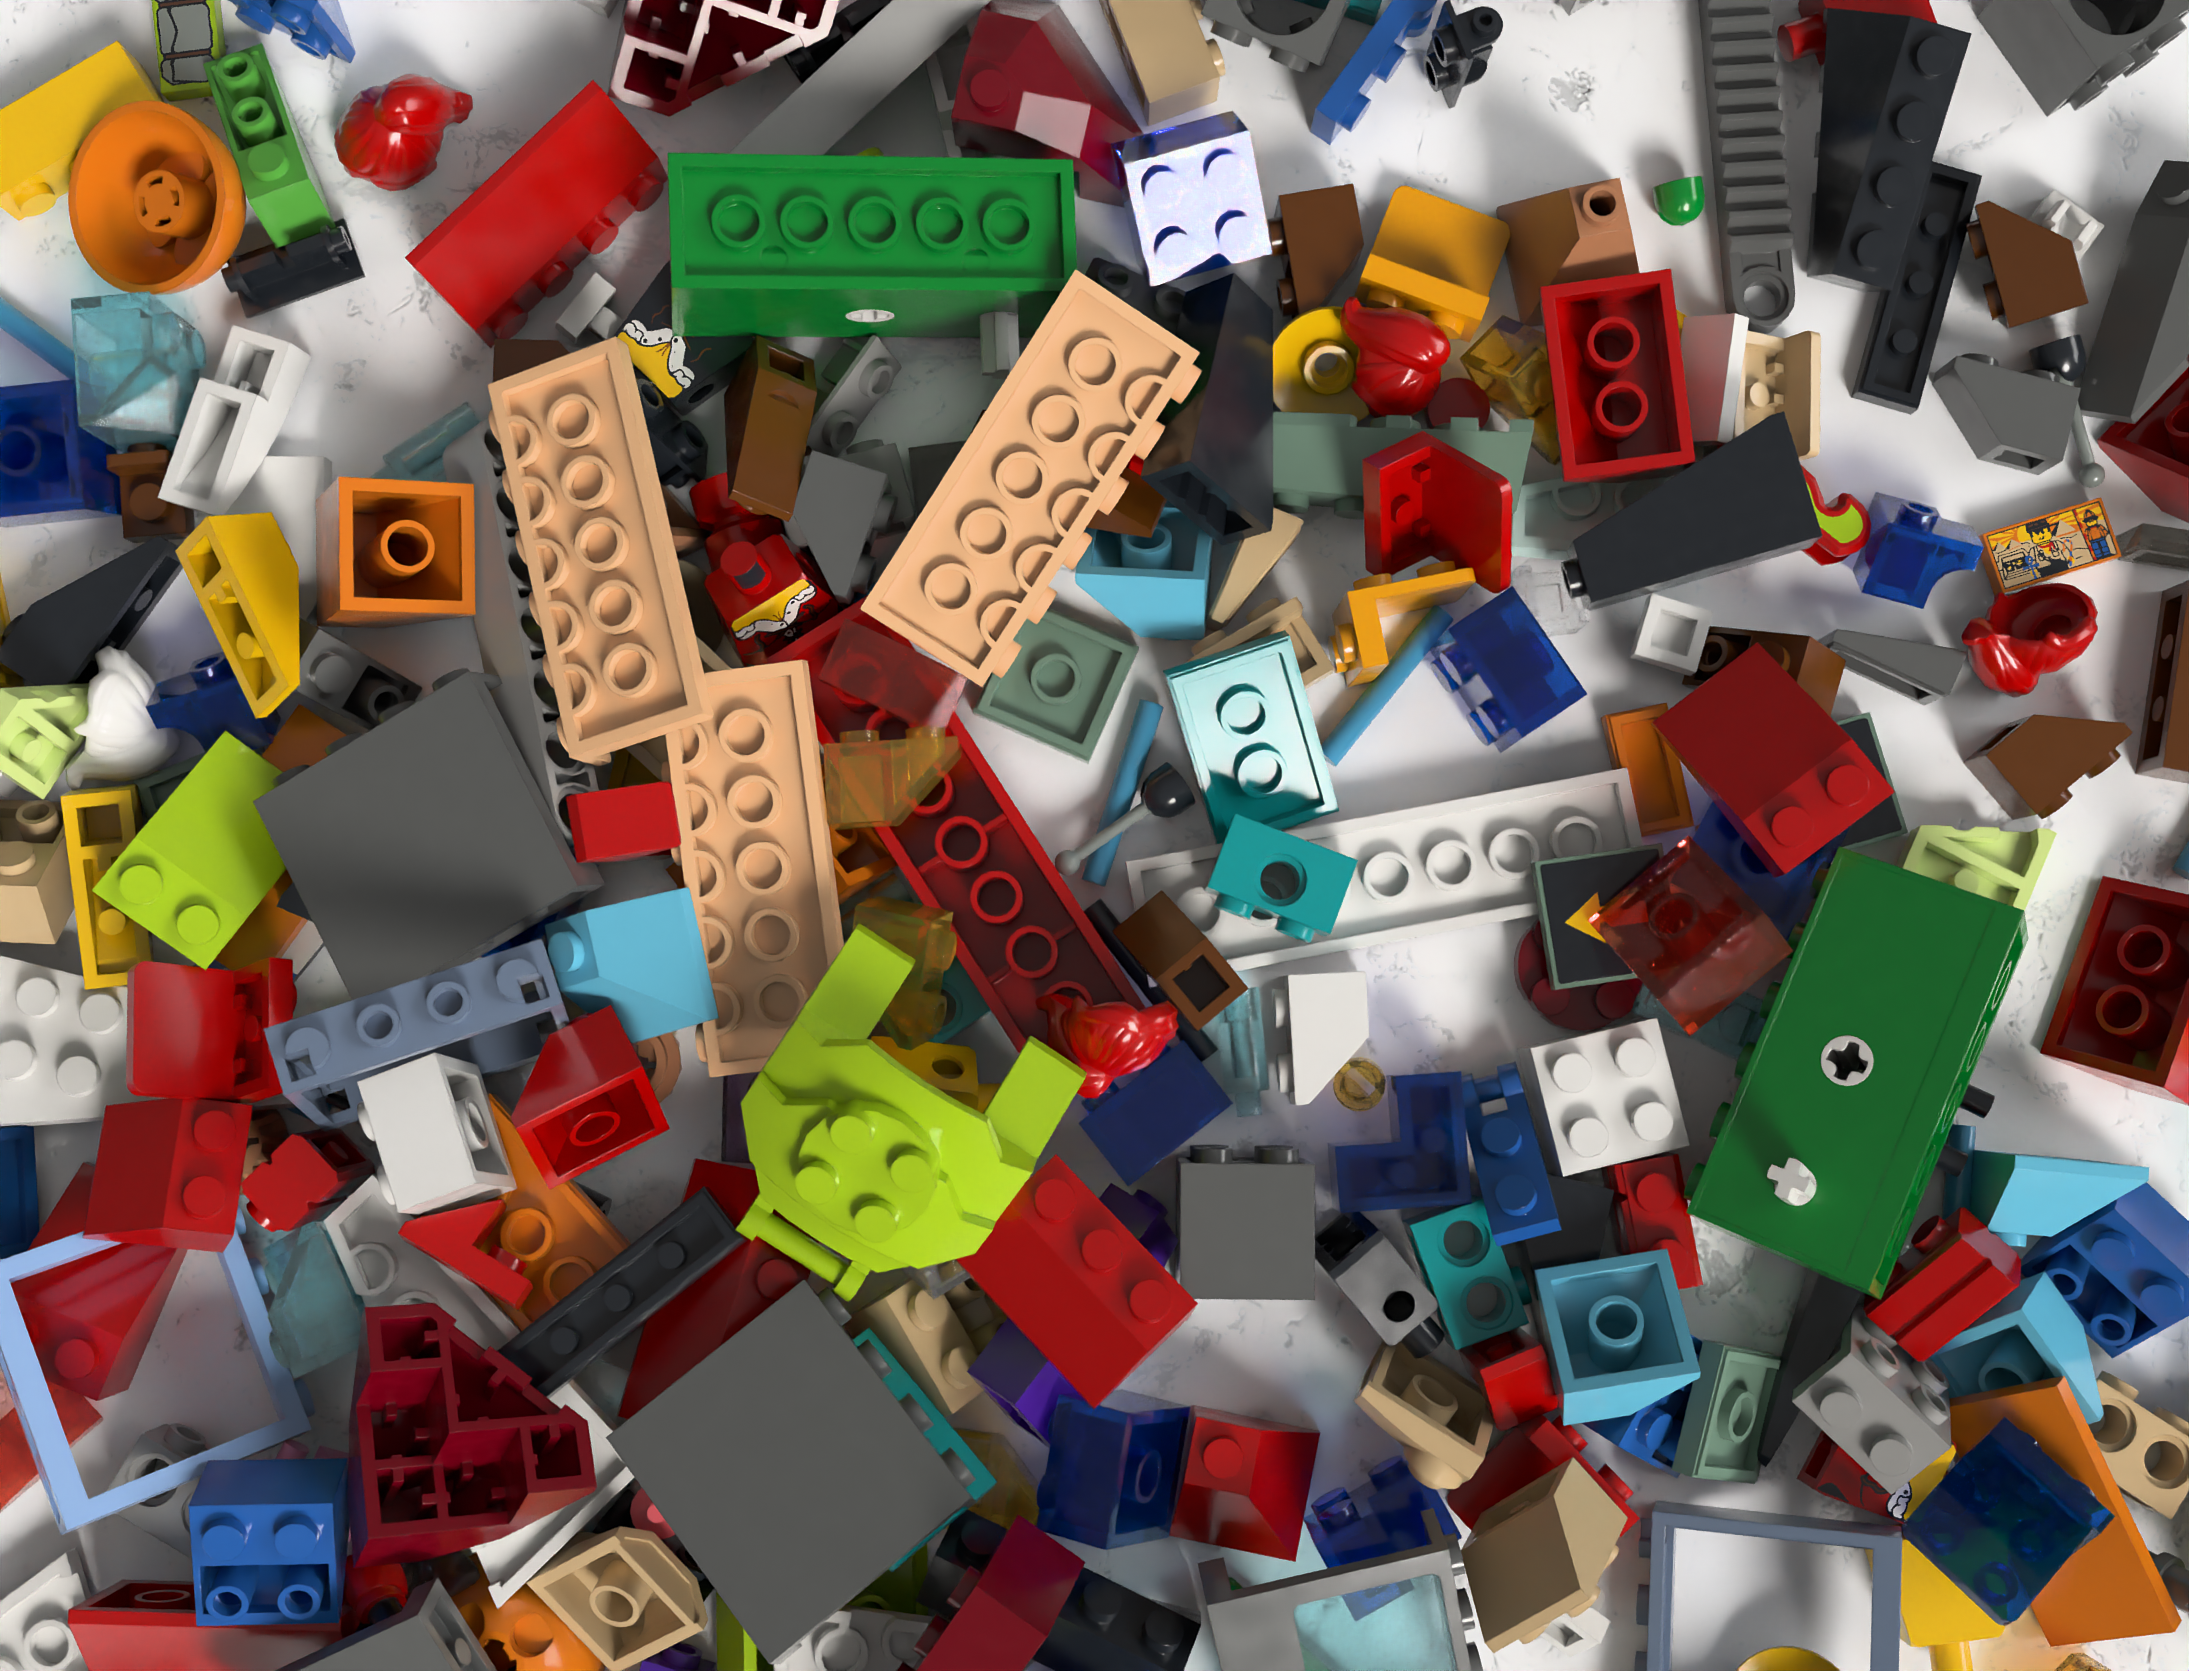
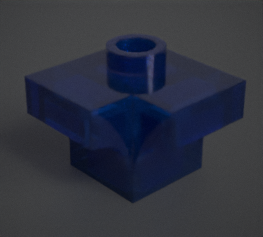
(1912, 550)
(209, 703)

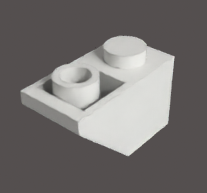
(1324, 1028)

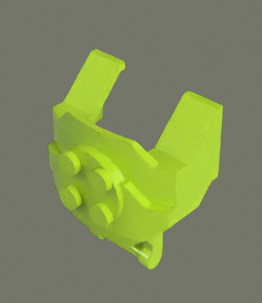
(873, 1150)

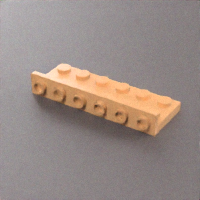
(1033, 480)
(598, 552)
(755, 857)

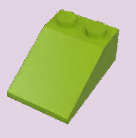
(201, 855)

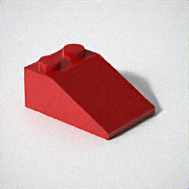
(1772, 760)
(98, 1310)

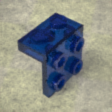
(2004, 1521)

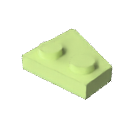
(40, 733)
(1980, 859)

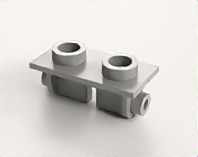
(861, 376)

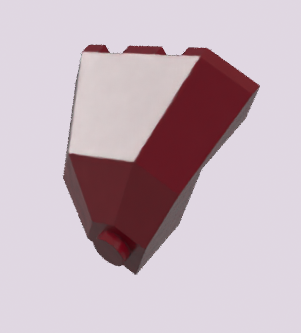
(692, 47)
(1040, 95)
(450, 1442)

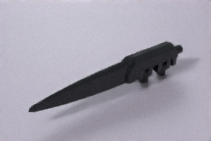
(1824, 1312)

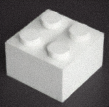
(1603, 1096)
(434, 1136)

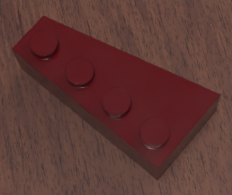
(1002, 1608)

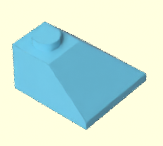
(1154, 582)
(639, 960)
(2043, 1193)
(1614, 1335)
(2023, 1341)

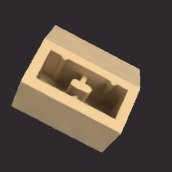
(33, 872)
(933, 1337)
(1540, 1554)

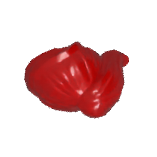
(398, 130)
(1396, 357)
(2029, 636)
(1106, 1037)

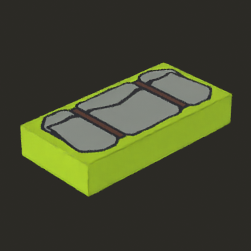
(186, 38)

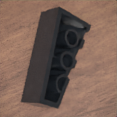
(1879, 128)
(1099, 1623)

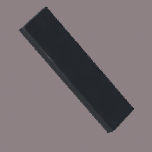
(1912, 313)
(625, 1293)

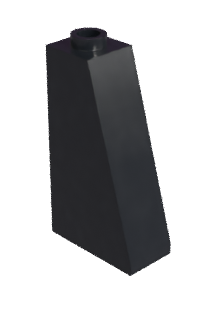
(1219, 440)
(1709, 519)

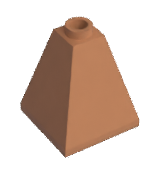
(1566, 239)

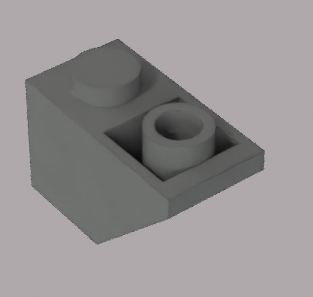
(2006, 413)
(839, 515)
(348, 678)

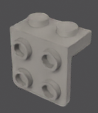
(1879, 1404)

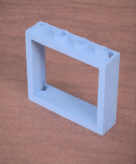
(40, 1418)

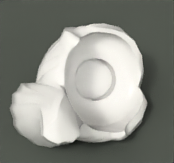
(118, 728)

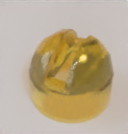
(1350, 1093)

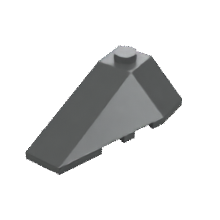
(2146, 318)

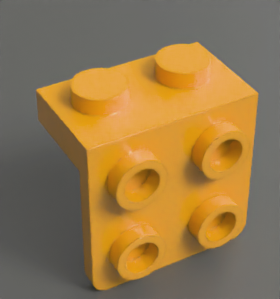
(1434, 261)
(1358, 638)

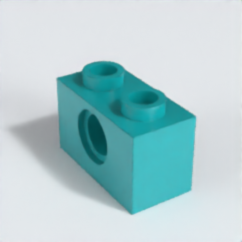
(1318, 872)

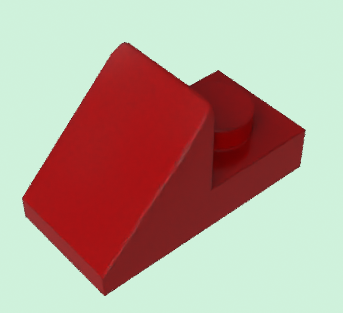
(624, 823)
(455, 1242)
(1511, 1377)

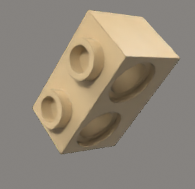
(2128, 1435)

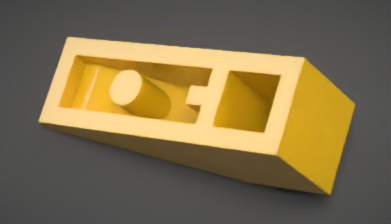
(251, 600)
(97, 831)

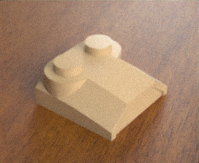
(1429, 1412)
(621, 1594)

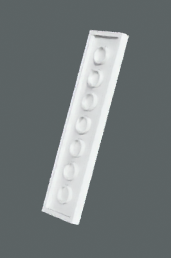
(1415, 867)

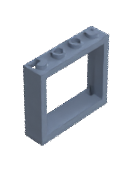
(459, 1012)
(1658, 1544)

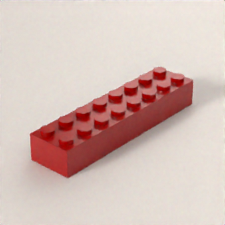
(979, 859)

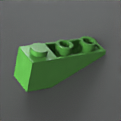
(268, 146)

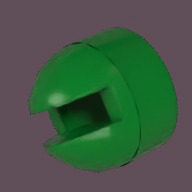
(1679, 200)

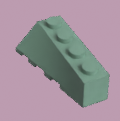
(1322, 455)

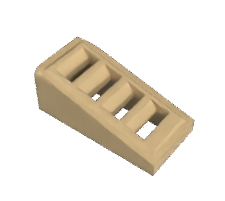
(1250, 566)

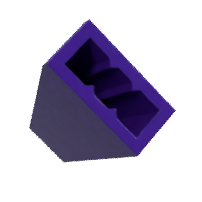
(1016, 1371)

